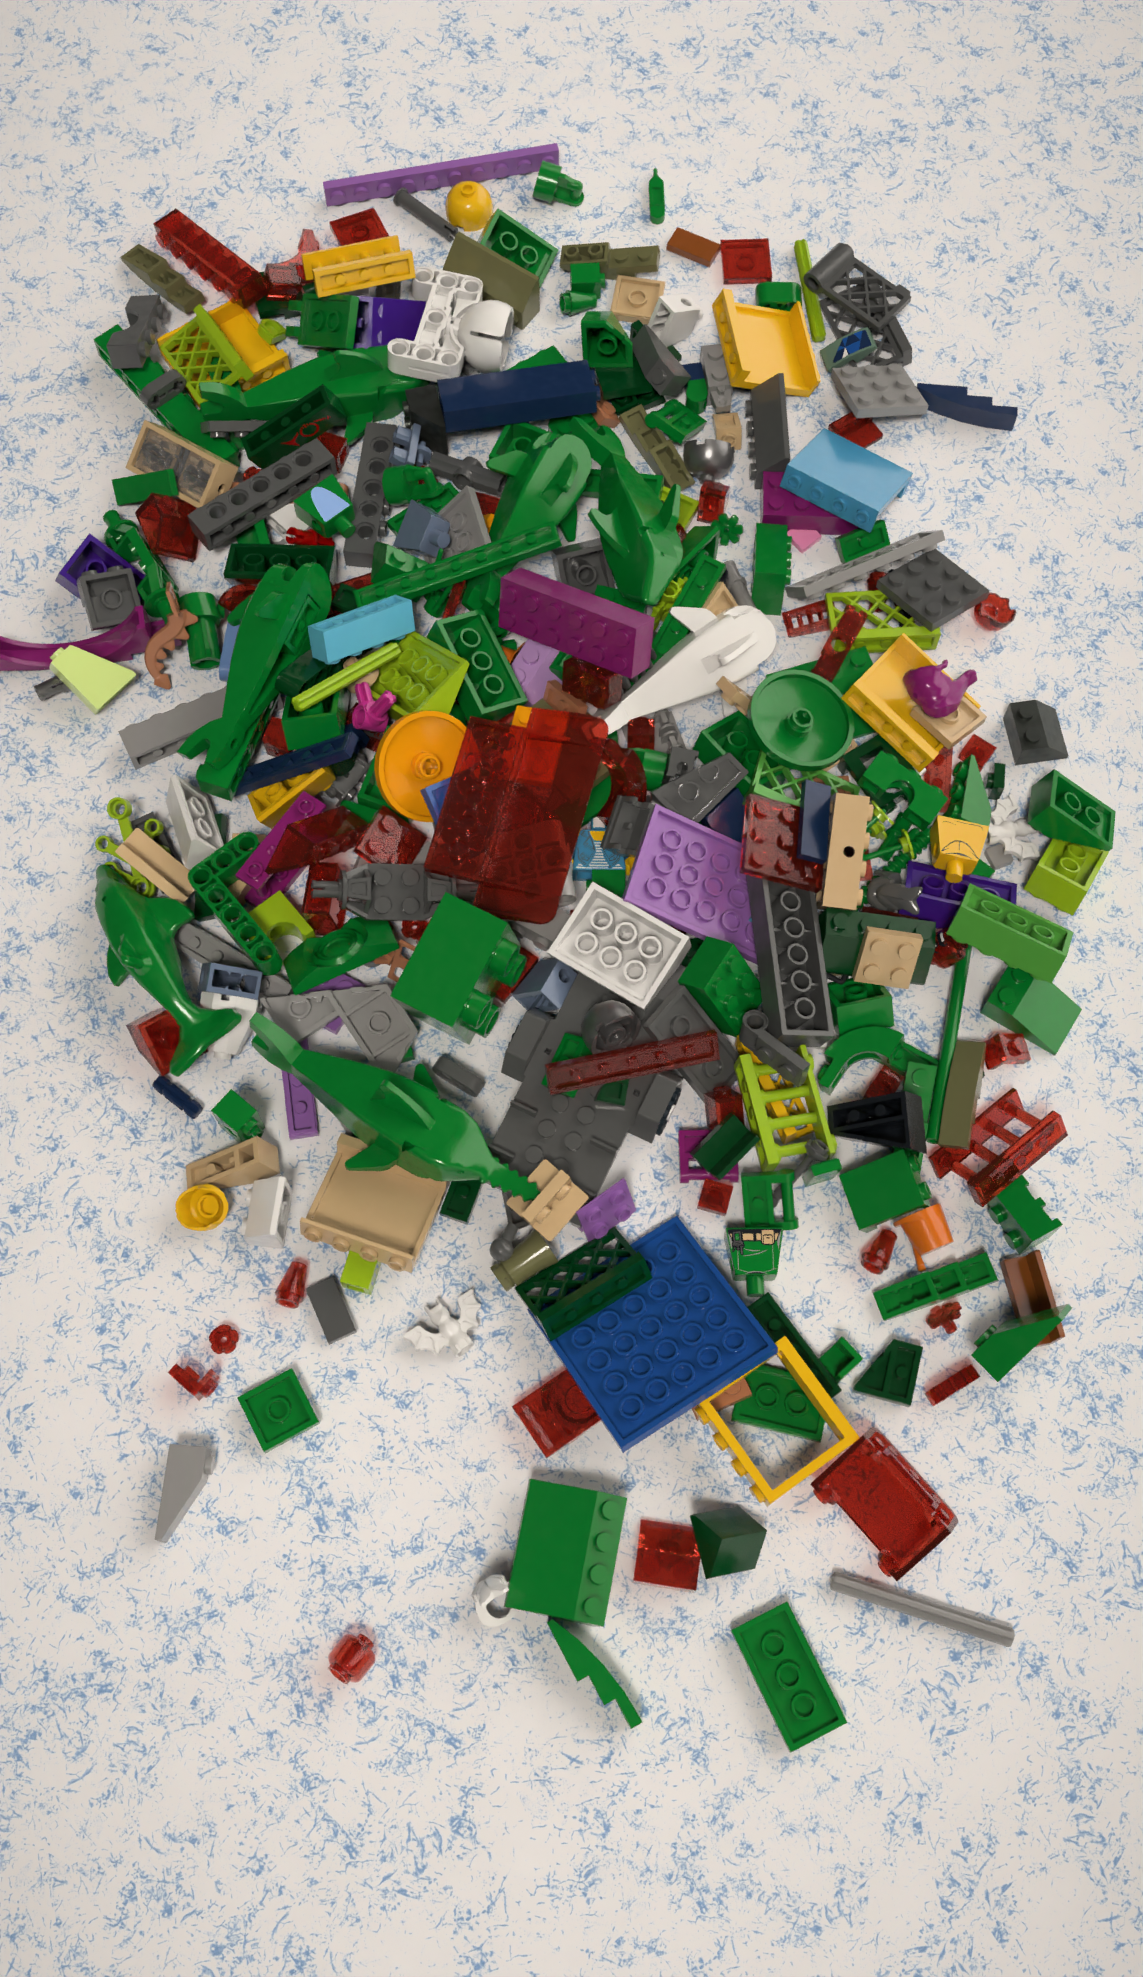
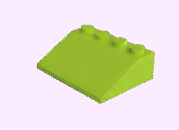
(421, 677)

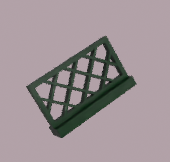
(590, 1295)

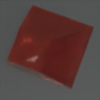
(156, 1038)

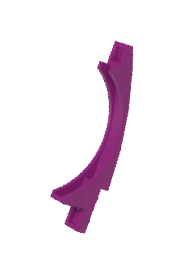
(114, 645)

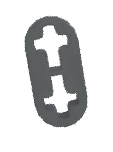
(162, 389)
(458, 1076)

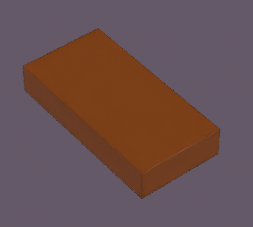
(693, 247)

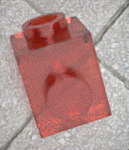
(641, 733)
(1006, 1050)

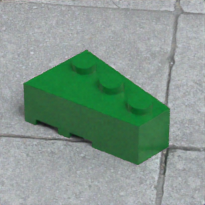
(770, 567)
(1022, 1216)

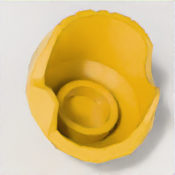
(201, 1207)

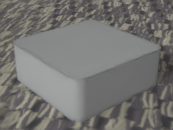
(996, 858)

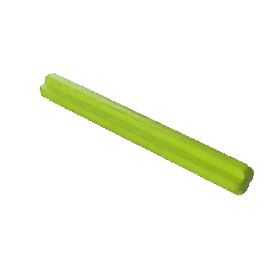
(811, 299)
(346, 677)

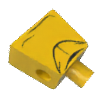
(956, 846)

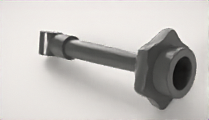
(816, 1151)

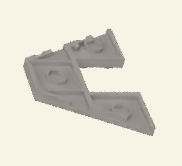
(368, 1012)

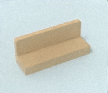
(156, 865)

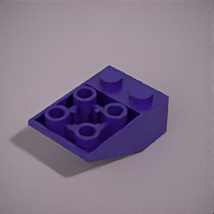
(386, 319)

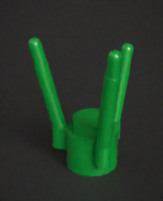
(438, 600)

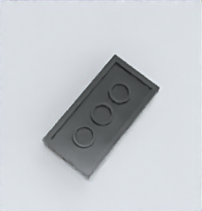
(684, 1016)

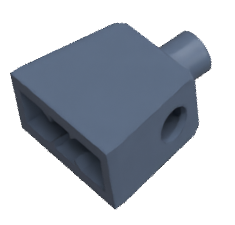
(422, 531)
(227, 979)
(545, 986)

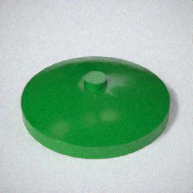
(800, 720)

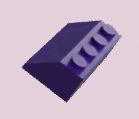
(942, 898)

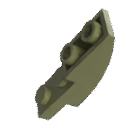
(612, 261)

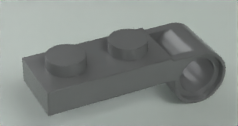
(770, 1050)

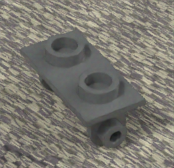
(343, 787)

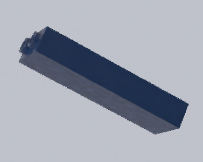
(518, 395)

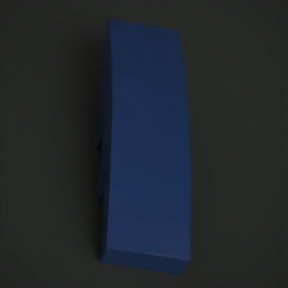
(969, 409)

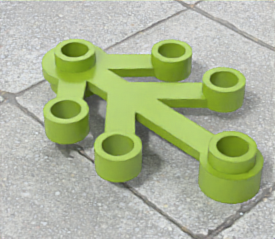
(126, 829)

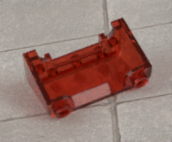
(887, 1502)

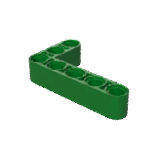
(229, 908)

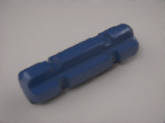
(177, 1097)

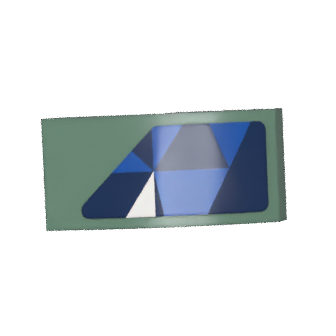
(849, 347)

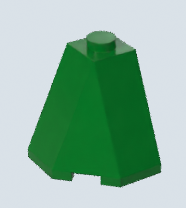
(605, 341)

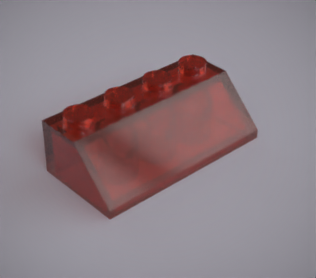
(316, 839)

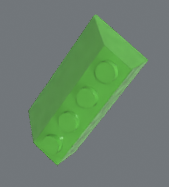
(1010, 934)

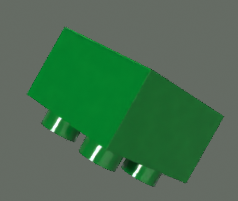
(459, 970)

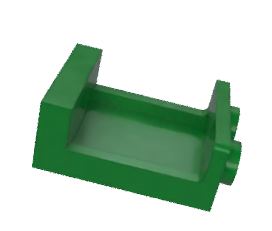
(885, 1189)

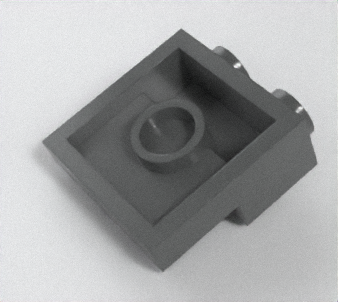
(108, 596)

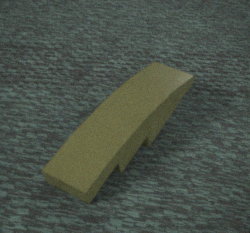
(162, 279)
(655, 449)
(962, 1094)

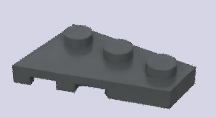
(701, 788)

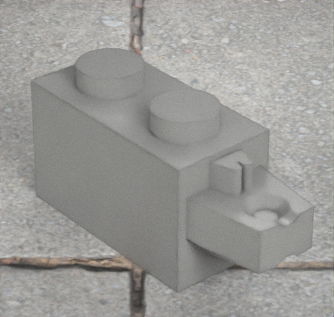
(716, 378)

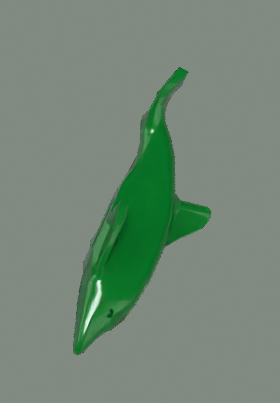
(144, 946)

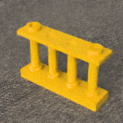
(358, 266)

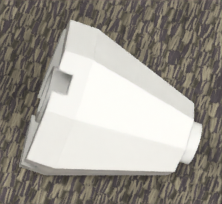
(233, 1041)

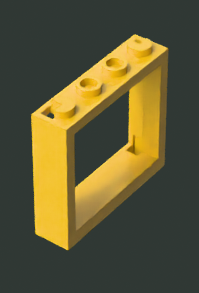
(820, 1399)

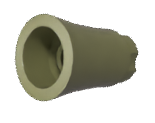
(527, 1260)

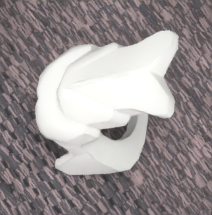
(485, 1592)

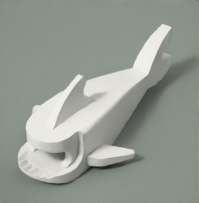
(715, 647)

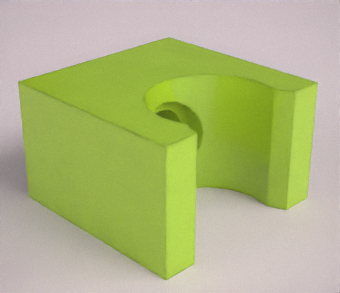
(280, 918)

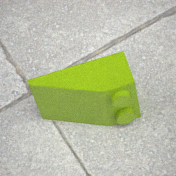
(1065, 874)

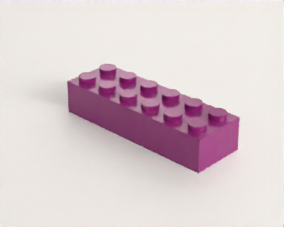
(576, 622)

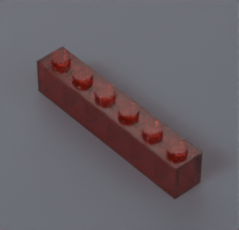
(210, 259)

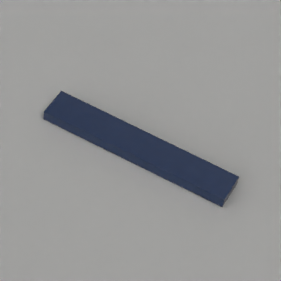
(298, 762)

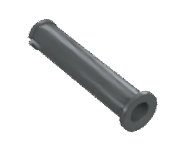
(425, 214)

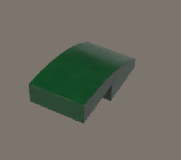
(647, 400)

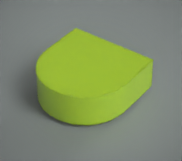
(271, 331)

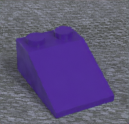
(92, 556)

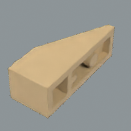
(236, 1165)

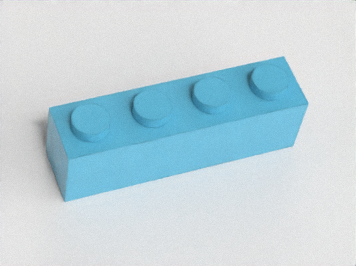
(361, 629)

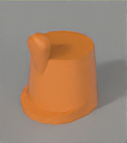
(926, 1232)

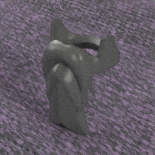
(890, 894)

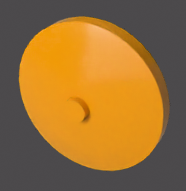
(415, 755)

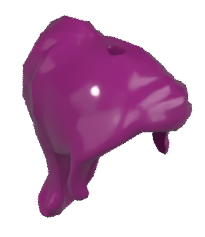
(935, 690)

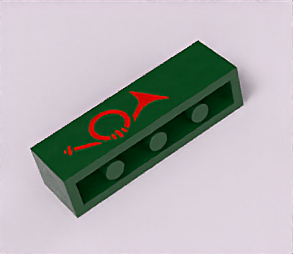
(294, 427)

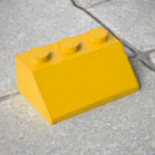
(274, 800)

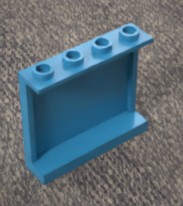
(845, 479)

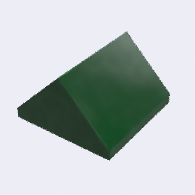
(727, 1541)

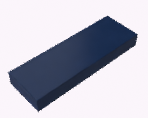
(813, 822)

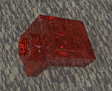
(188, 1379)

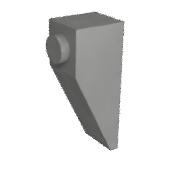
(183, 1481)

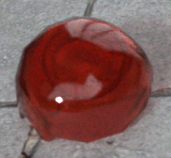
(994, 613)

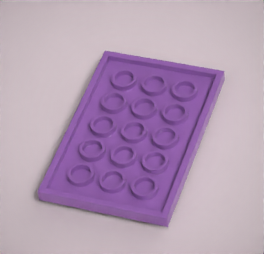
(692, 881)

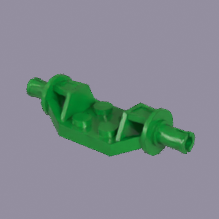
(131, 546)

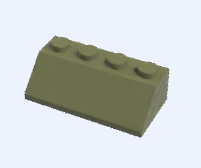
(500, 277)

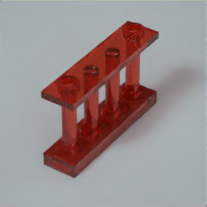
(1012, 1162)

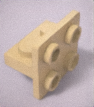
(554, 1204)

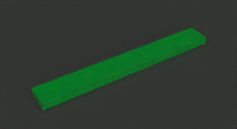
(463, 565)

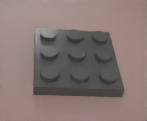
(932, 589)

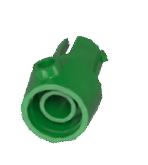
(203, 636)

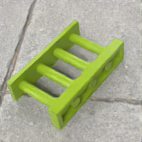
(755, 1100)

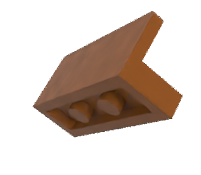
(1030, 1290)

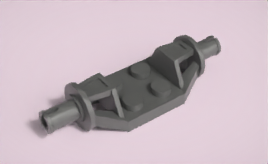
(391, 891)

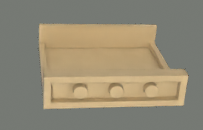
(373, 1212)

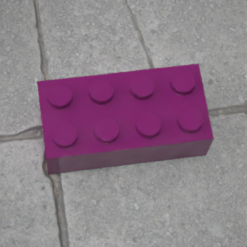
(788, 509)

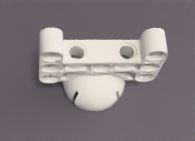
(446, 338)

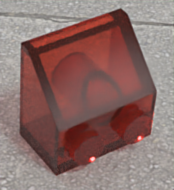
(168, 527)
(666, 1556)

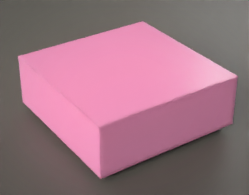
(804, 538)

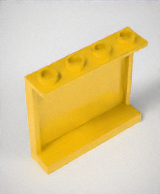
(242, 332)
(763, 343)
(886, 705)

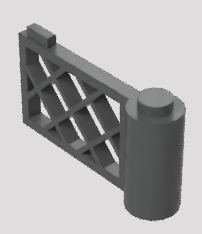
(837, 265)

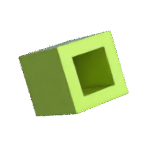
(359, 1273)

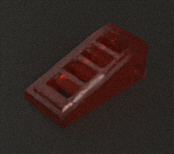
(807, 610)

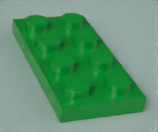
(788, 1677)

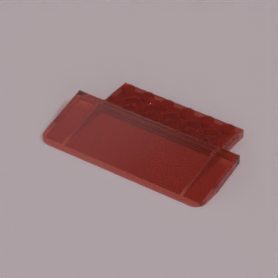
(518, 810)

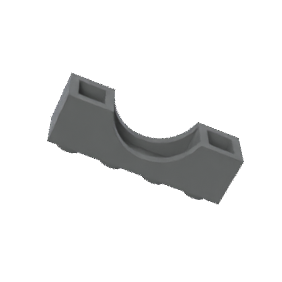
(133, 345)

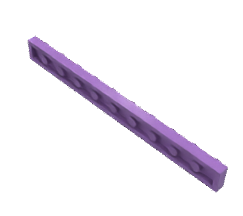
(439, 174)

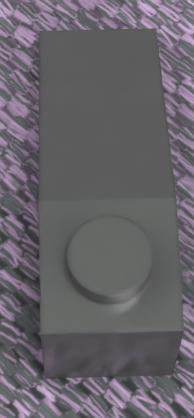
(658, 363)

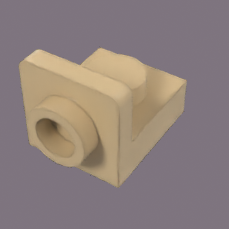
(728, 428)

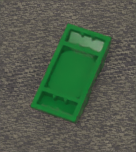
(338, 952)

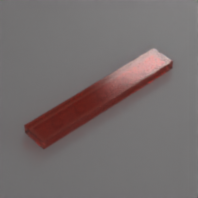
(632, 1062)

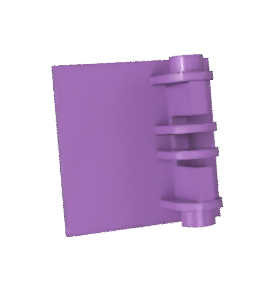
(606, 1211)

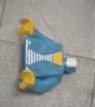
(590, 855)

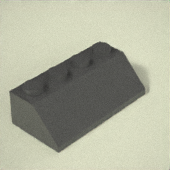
(767, 428)

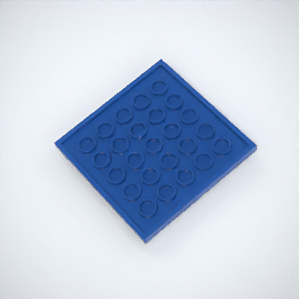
(663, 1341)

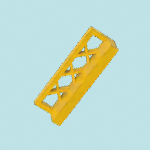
(777, 1108)

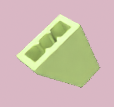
(90, 676)

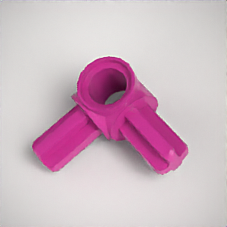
(371, 714)

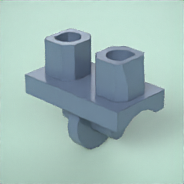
(412, 450)

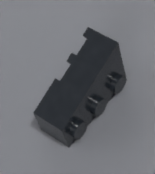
(882, 1120)

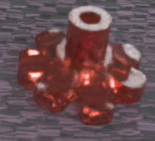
(944, 1317)

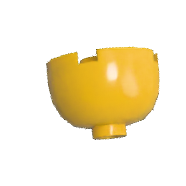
(468, 206)

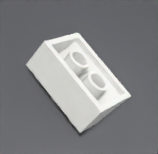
(192, 821)

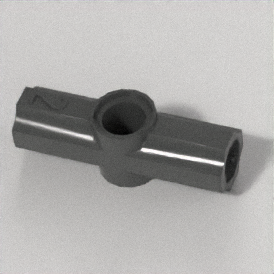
(467, 472)

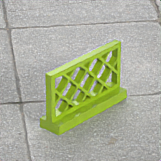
(208, 332)
(884, 635)

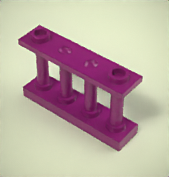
(253, 870)

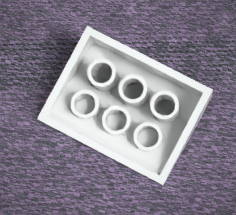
(620, 946)

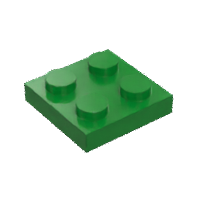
(278, 1410)

